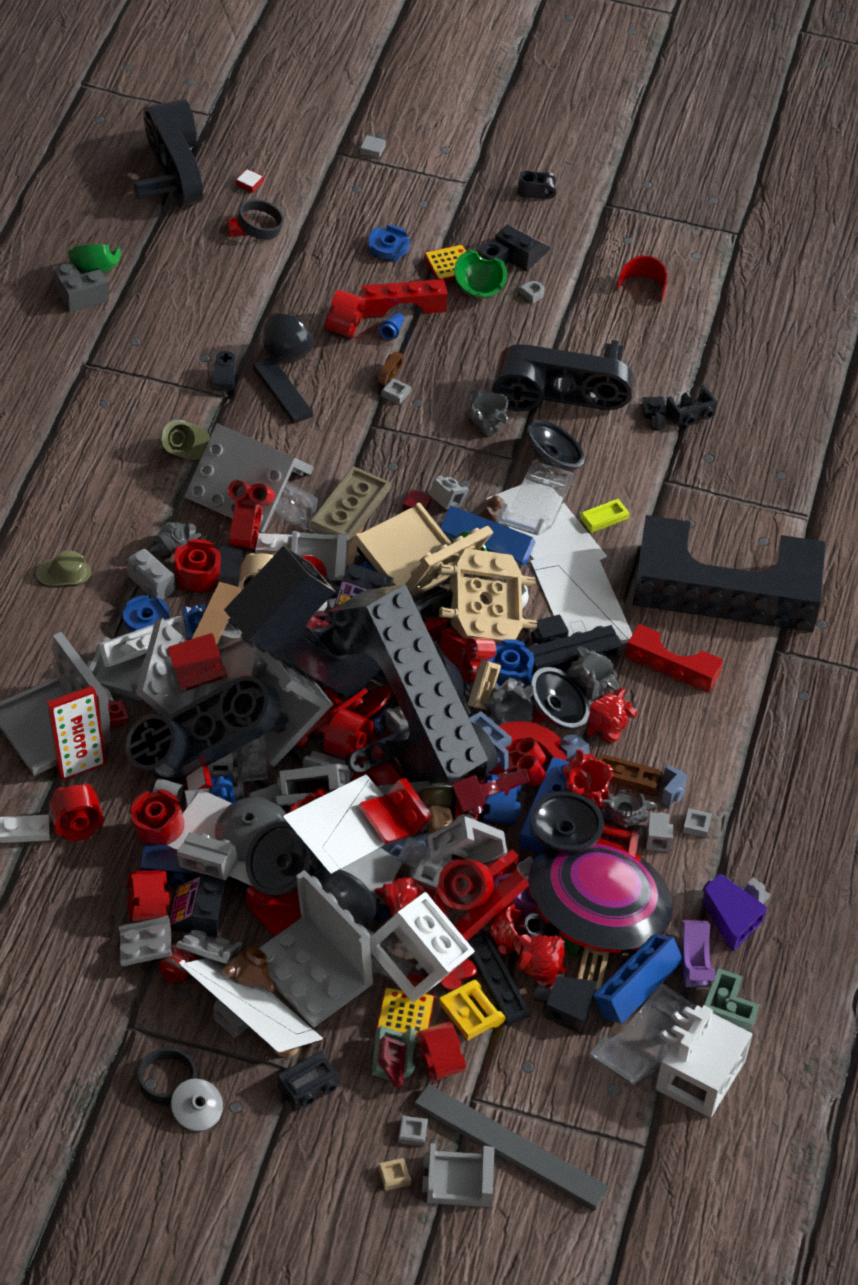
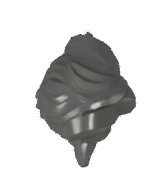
(487, 411)
(172, 536)
(593, 673)
(511, 703)
(625, 809)

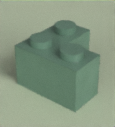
(727, 1005)

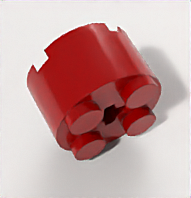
(345, 313)
(197, 566)
(346, 733)
(76, 812)
(157, 817)
(452, 882)
(147, 895)
(441, 1051)

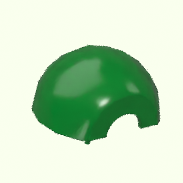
(94, 257)
(479, 276)

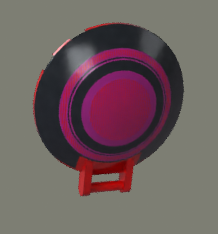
(601, 895)

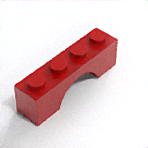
(428, 294)
(697, 670)

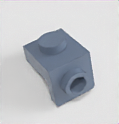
(570, 744)
(675, 787)

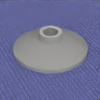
(188, 1113)

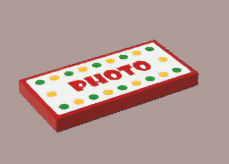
(76, 733)

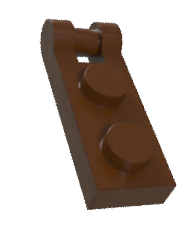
(632, 774)

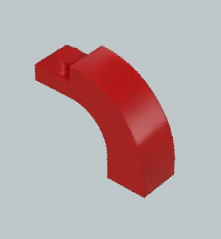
(546, 739)

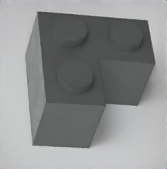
(80, 290)

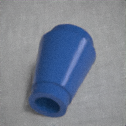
(391, 327)

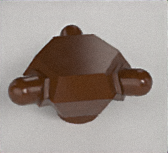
(490, 508)
(250, 969)

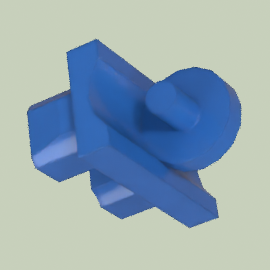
(192, 618)
(223, 788)

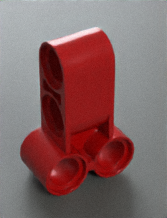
(247, 512)
(466, 652)
(527, 756)

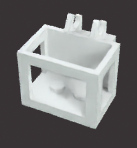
(429, 939)
(705, 1054)

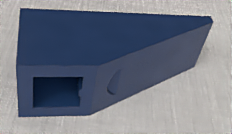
(165, 859)

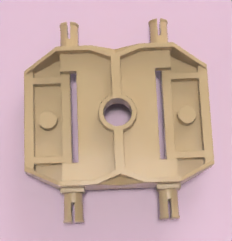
(503, 614)

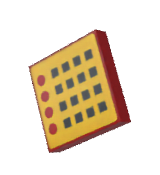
(442, 262)
(400, 1013)

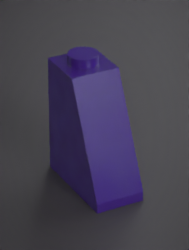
(732, 910)

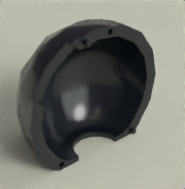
(286, 338)

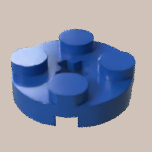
(392, 251)
(143, 605)

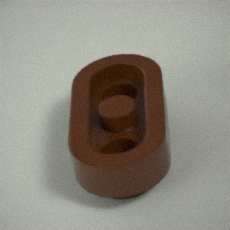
(390, 369)

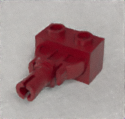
(472, 795)

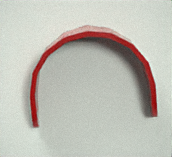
(645, 266)

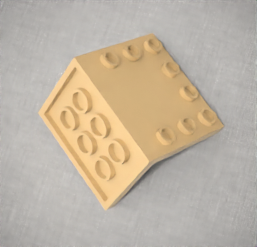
(414, 547)

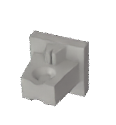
(757, 890)

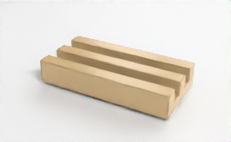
(484, 684)
(593, 965)

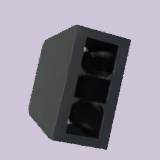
(568, 1001)

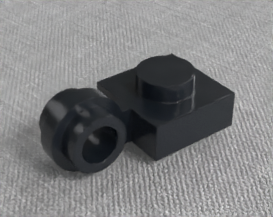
(655, 410)

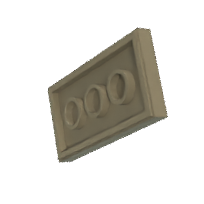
(350, 504)

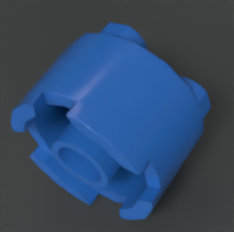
(515, 661)
(501, 808)

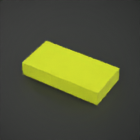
(604, 515)

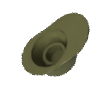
(184, 439)
(64, 569)
(438, 796)

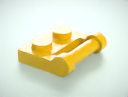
(466, 1014)

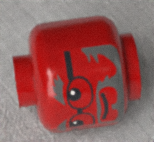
(171, 965)

